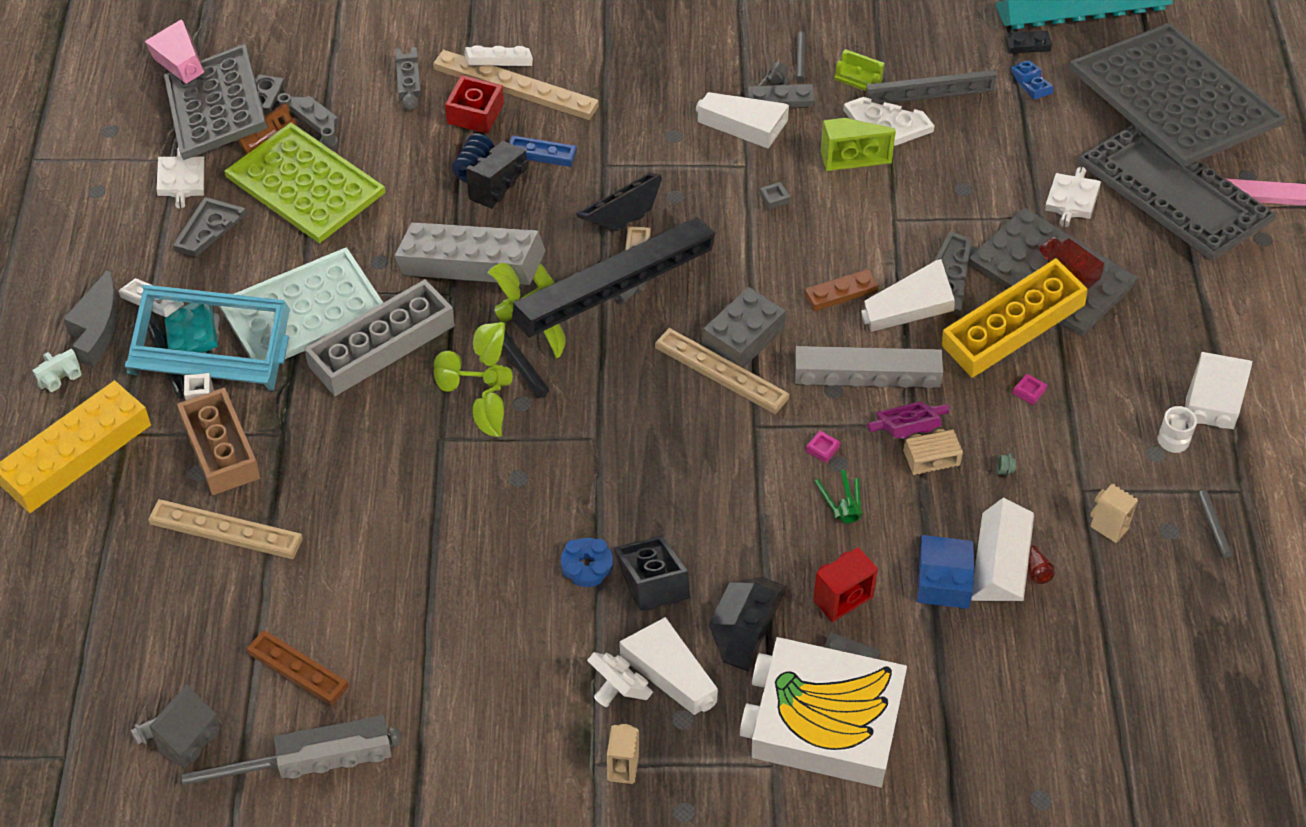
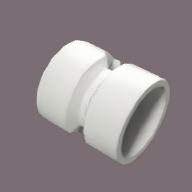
(1177, 429)

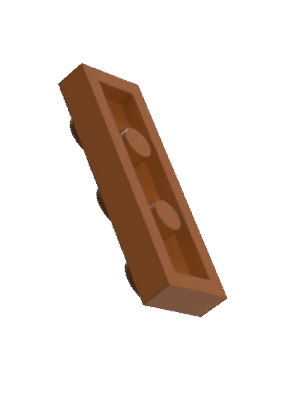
(841, 290)

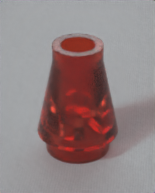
(1039, 566)

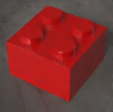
(474, 104)
(845, 584)

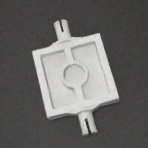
(180, 177)
(1072, 196)

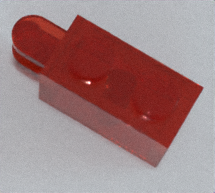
(1075, 258)

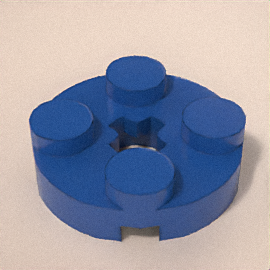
(582, 549)

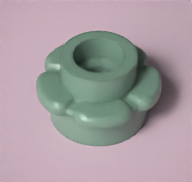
(1006, 465)

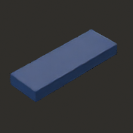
(546, 151)

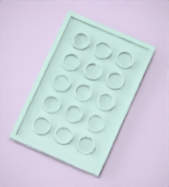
(320, 300)

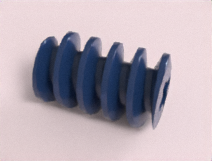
(475, 147)

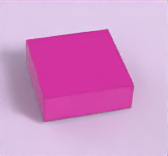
(1029, 389)
(823, 446)

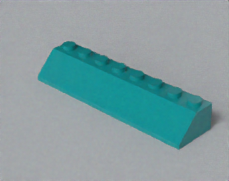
(1020, 12)

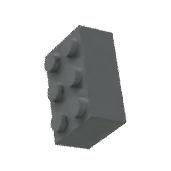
(744, 327)

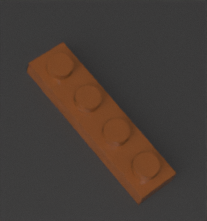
(297, 667)

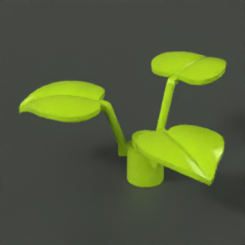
(509, 283)
(488, 344)

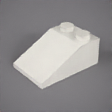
(1218, 389)

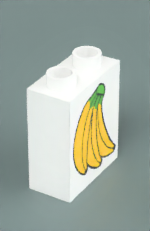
(824, 711)

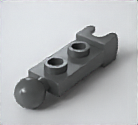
(408, 78)

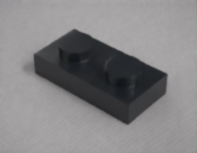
(1028, 42)

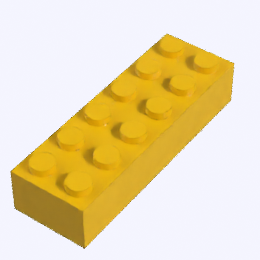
(1014, 317)
(72, 446)

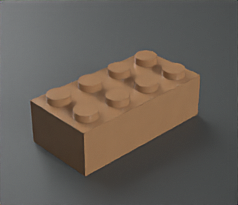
(218, 441)

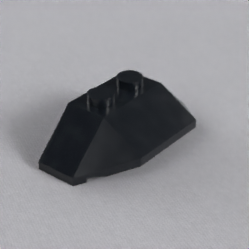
(624, 204)
(744, 619)

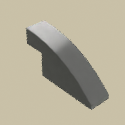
(94, 321)

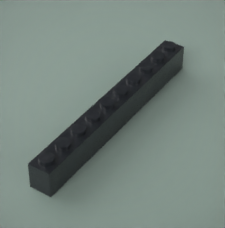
(612, 277)

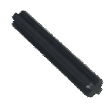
(524, 367)

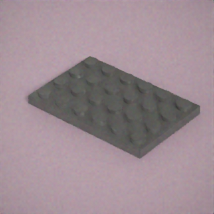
(217, 104)
(1015, 255)

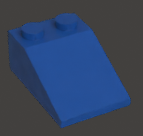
(945, 572)

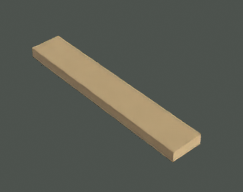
(722, 371)
(225, 529)

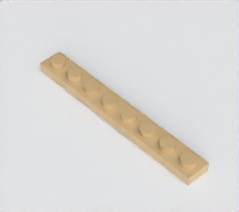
(519, 85)

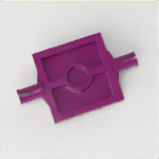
(908, 419)

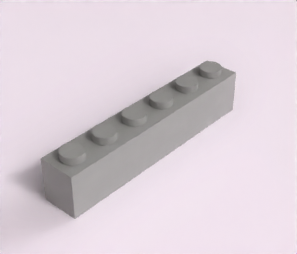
(868, 366)

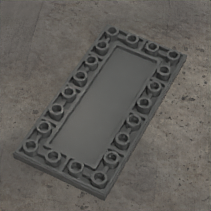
(1186, 200)

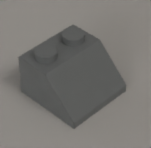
(184, 727)

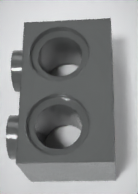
(269, 90)

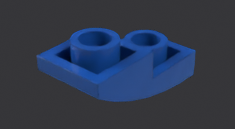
(1030, 79)

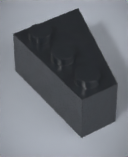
(495, 174)

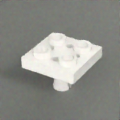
(618, 678)

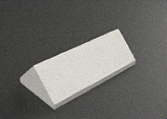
(1003, 553)

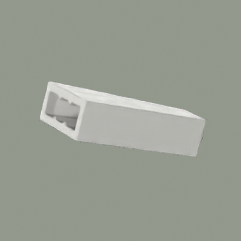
(743, 117)
(911, 299)
(670, 665)

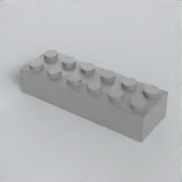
(468, 251)
(379, 337)

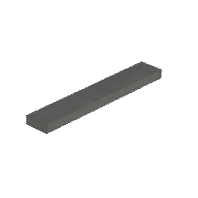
(931, 87)

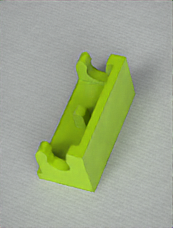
(858, 70)

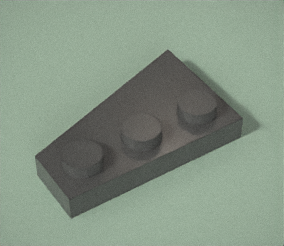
(207, 225)

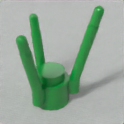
(848, 509)

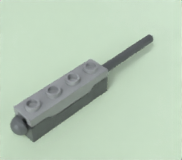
(316, 750)

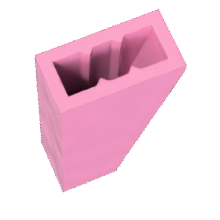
(176, 52)

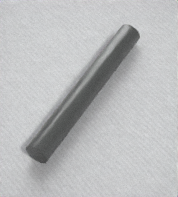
(801, 46)
(1214, 524)

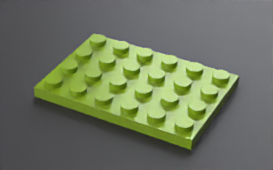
(305, 182)

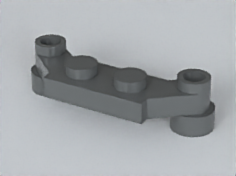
(315, 116)

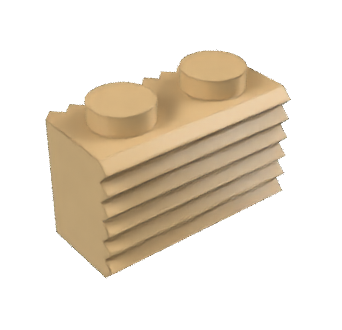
(932, 451)
(1113, 512)
(623, 754)

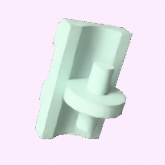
(55, 368)

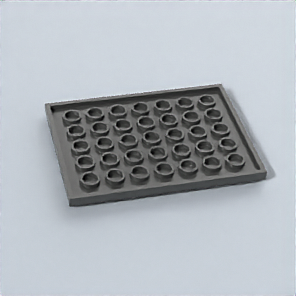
(1177, 94)

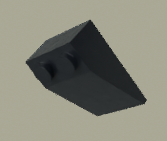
(653, 573)

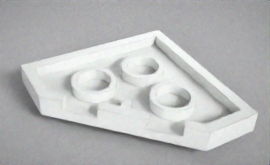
(906, 123)

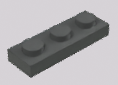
(792, 95)

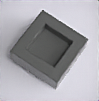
(774, 195)

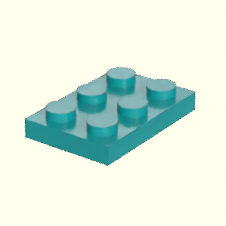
(191, 328)

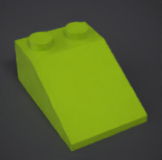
(855, 144)

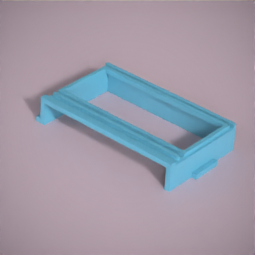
(201, 363)

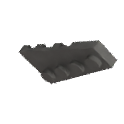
(955, 258)

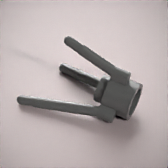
(776, 74)

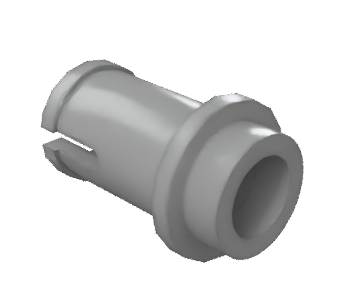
(142, 732)

